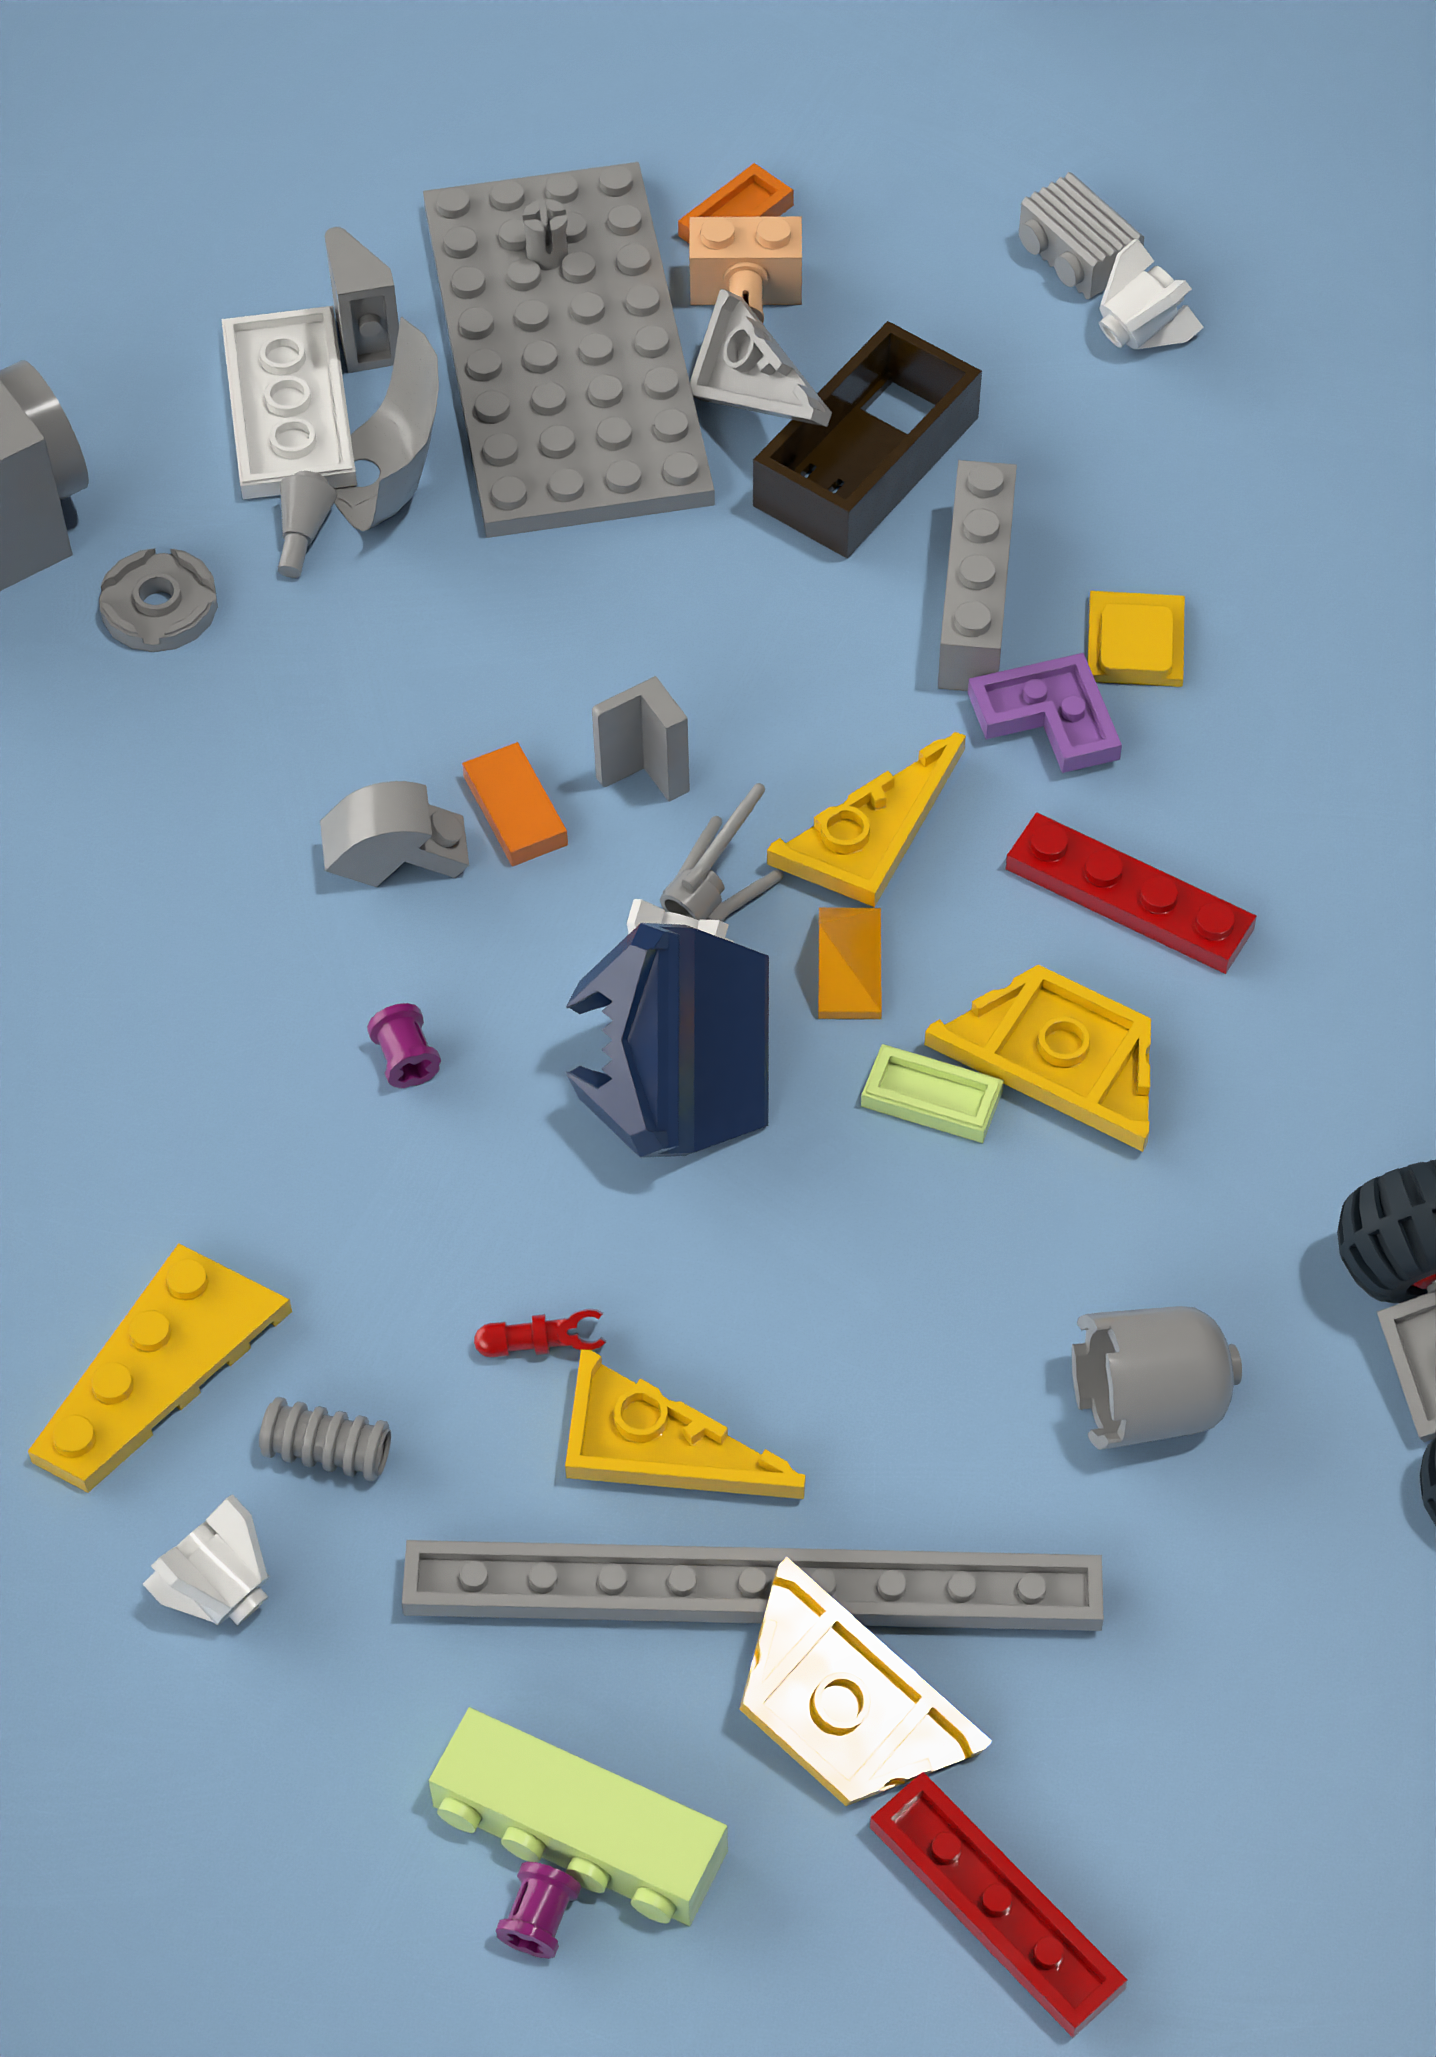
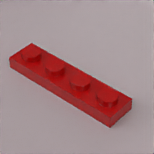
(1131, 892)
(998, 1904)

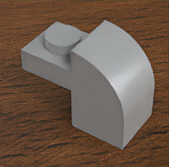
(391, 825)

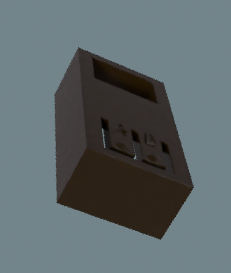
(861, 452)

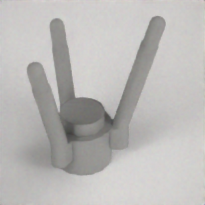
(697, 888)

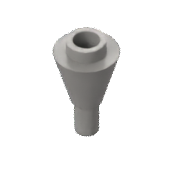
(304, 506)

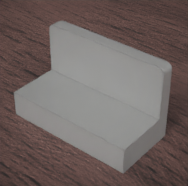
(642, 732)

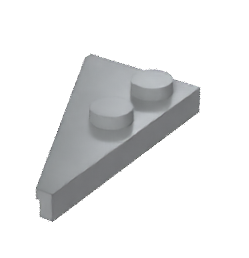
(749, 370)

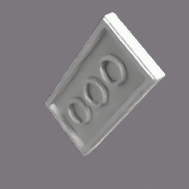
(287, 399)

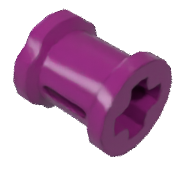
(404, 1045)
(538, 1909)

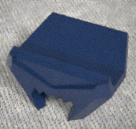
(683, 1040)

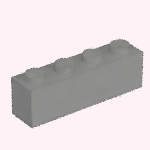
(976, 573)

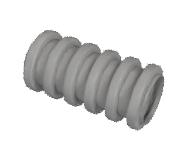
(325, 1439)

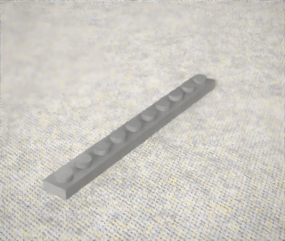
(737, 1582)

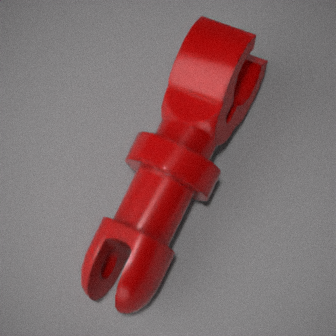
(501, 1339)

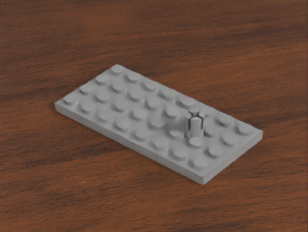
(566, 350)

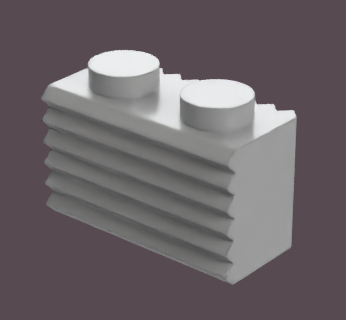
(1075, 233)

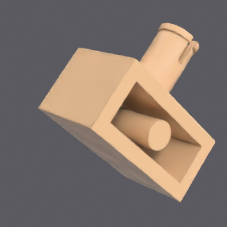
(748, 258)

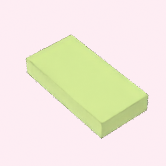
(932, 1093)

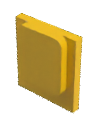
(1136, 638)

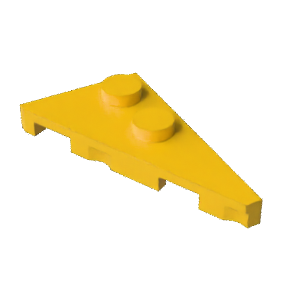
(866, 837)
(642, 1438)

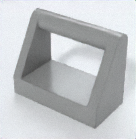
(362, 302)

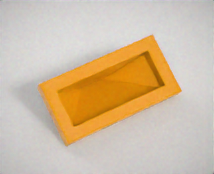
(849, 963)

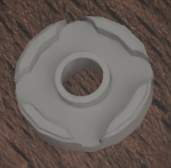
(161, 625)

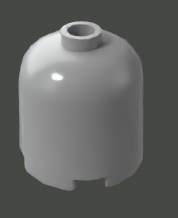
(1153, 1374)

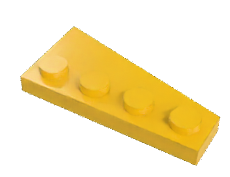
(156, 1359)

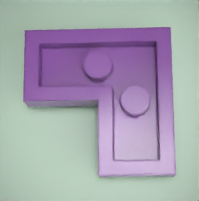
(1053, 696)

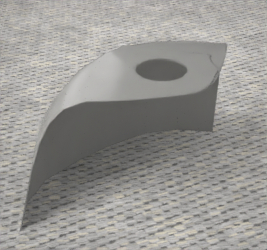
(396, 434)

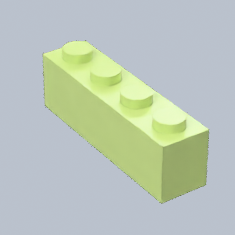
(578, 1818)

